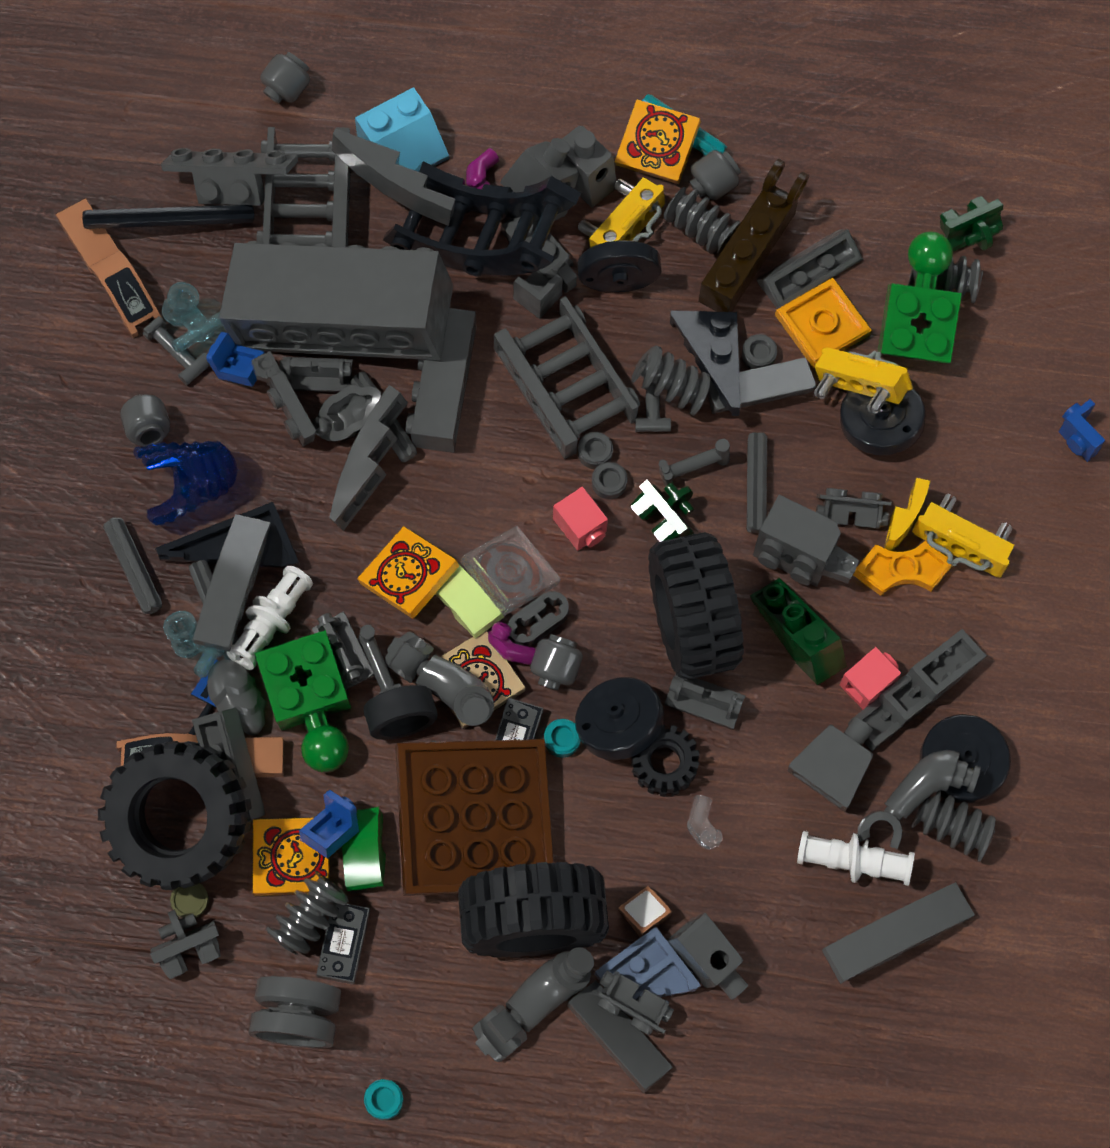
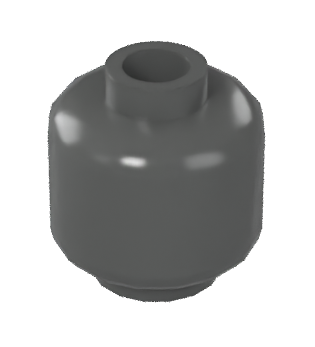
(285, 78)
(715, 175)
(145, 420)
(556, 662)

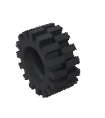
(673, 781)

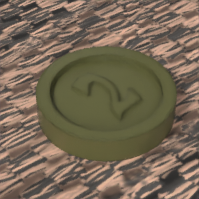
(189, 900)

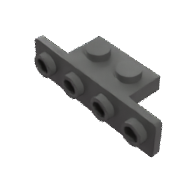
(229, 176)

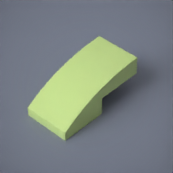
(469, 603)

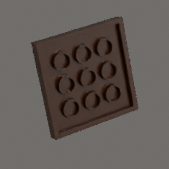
(470, 810)

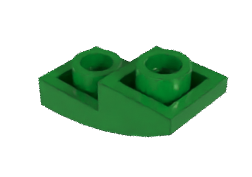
(363, 853)

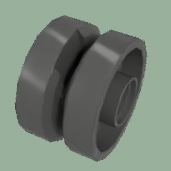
(295, 1012)

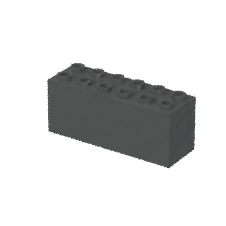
(337, 300)

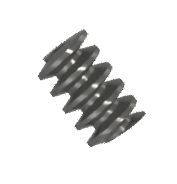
(700, 221)
(959, 277)
(673, 377)
(956, 823)
(308, 914)

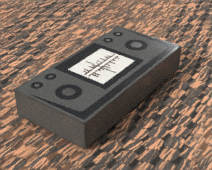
(519, 721)
(343, 944)

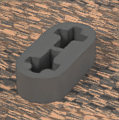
(543, 625)

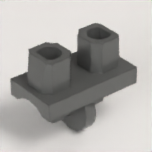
(169, 952)

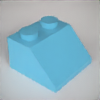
(406, 127)

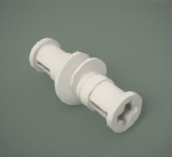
(268, 616)
(856, 858)

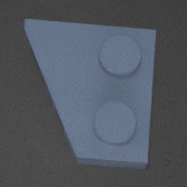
(652, 966)

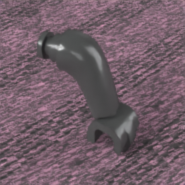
(446, 680)
(928, 776)
(536, 998)

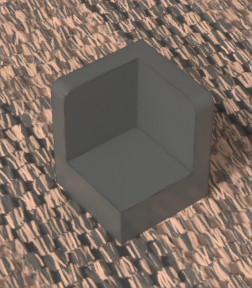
(537, 292)

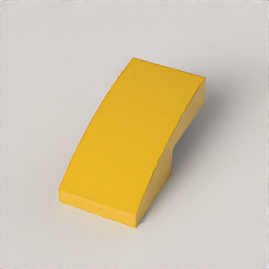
(903, 519)

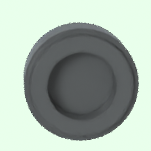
(759, 351)
(595, 449)
(609, 480)

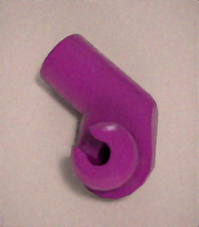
(477, 169)
(506, 648)

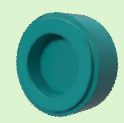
(561, 738)
(383, 1099)

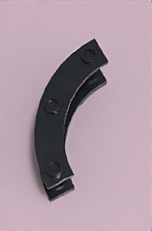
(520, 257)

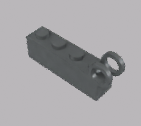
(443, 386)

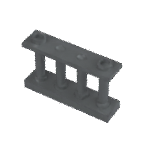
(334, 210)
(548, 405)

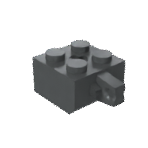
(802, 544)

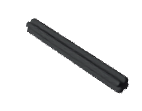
(168, 216)

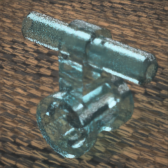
(187, 314)
(180, 629)

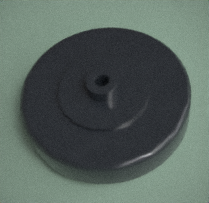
(619, 266)
(888, 431)
(619, 718)
(978, 745)

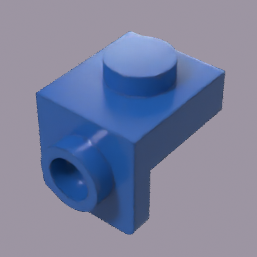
(232, 361)
(1078, 433)
(331, 826)

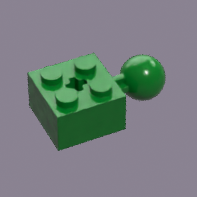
(929, 256)
(324, 745)

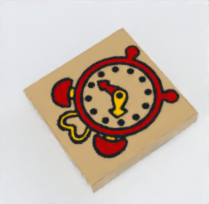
(488, 665)

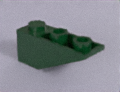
(801, 631)

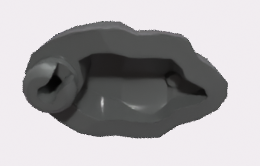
(345, 412)
(235, 687)

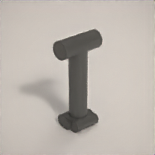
(192, 366)
(652, 422)
(719, 454)
(375, 658)

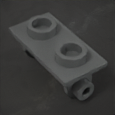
(317, 373)
(867, 508)
(346, 648)
(705, 700)
(619, 995)

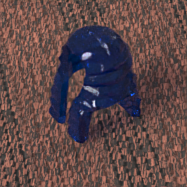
(199, 472)

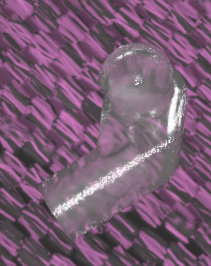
(700, 826)

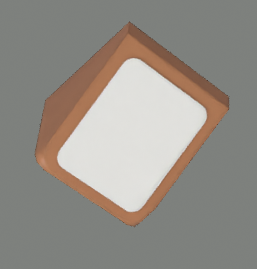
(645, 911)

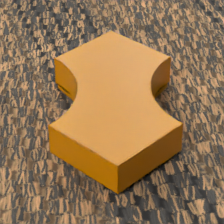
(887, 569)

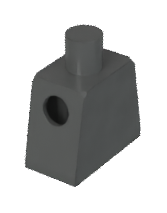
(592, 162)
(538, 164)
(835, 762)
(696, 944)

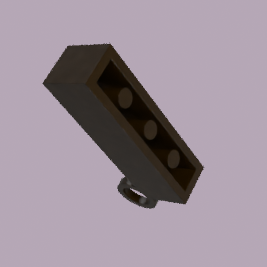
(751, 242)

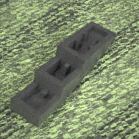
(382, 170)
(362, 469)
(231, 582)
(920, 687)
(897, 932)

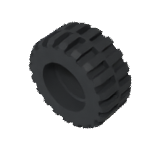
(696, 605)
(127, 822)
(533, 909)

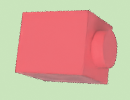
(580, 519)
(870, 677)

